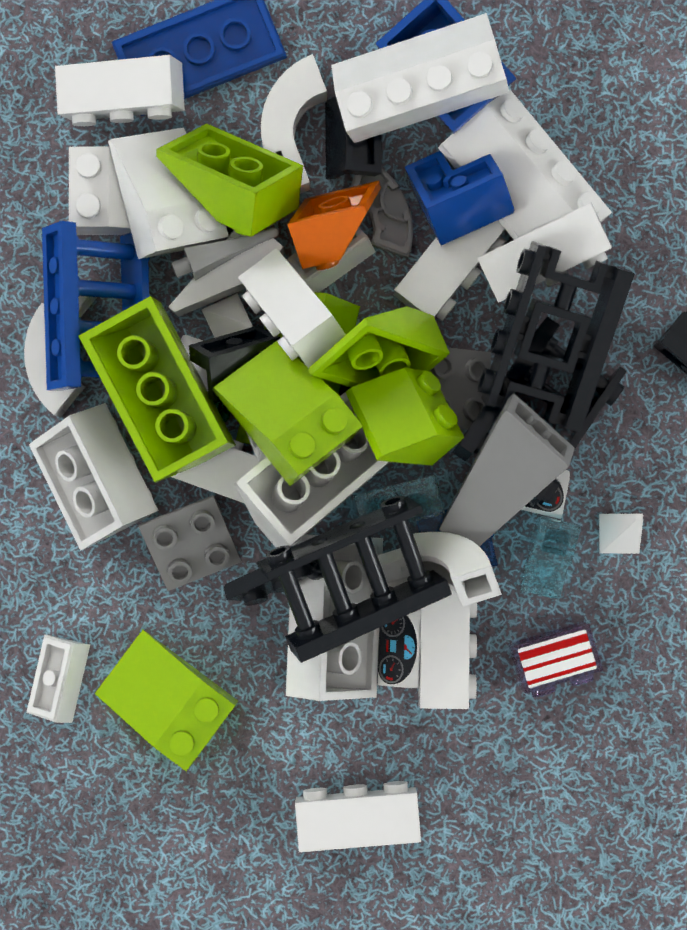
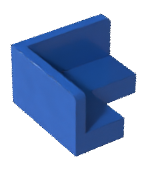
(459, 198)

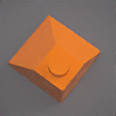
(328, 223)

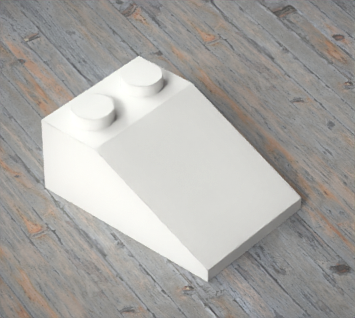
(95, 193)
(157, 205)

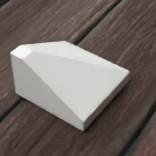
(227, 316)
(620, 533)

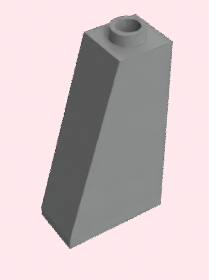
(508, 472)

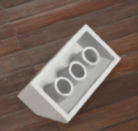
(419, 78)
(534, 168)
(292, 511)
(350, 668)

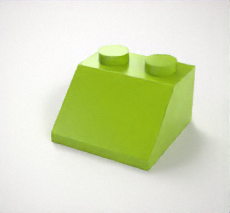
(406, 417)

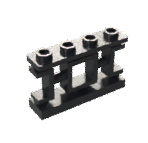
(586, 346)

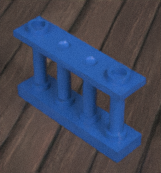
(64, 287)

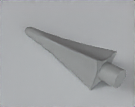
(207, 257)

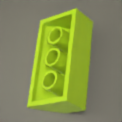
(156, 389)

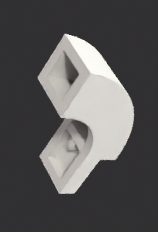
(287, 102)
(35, 362)
(454, 559)

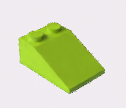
(234, 178)
(383, 346)
(287, 412)
(165, 699)

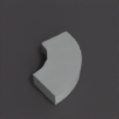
(389, 216)

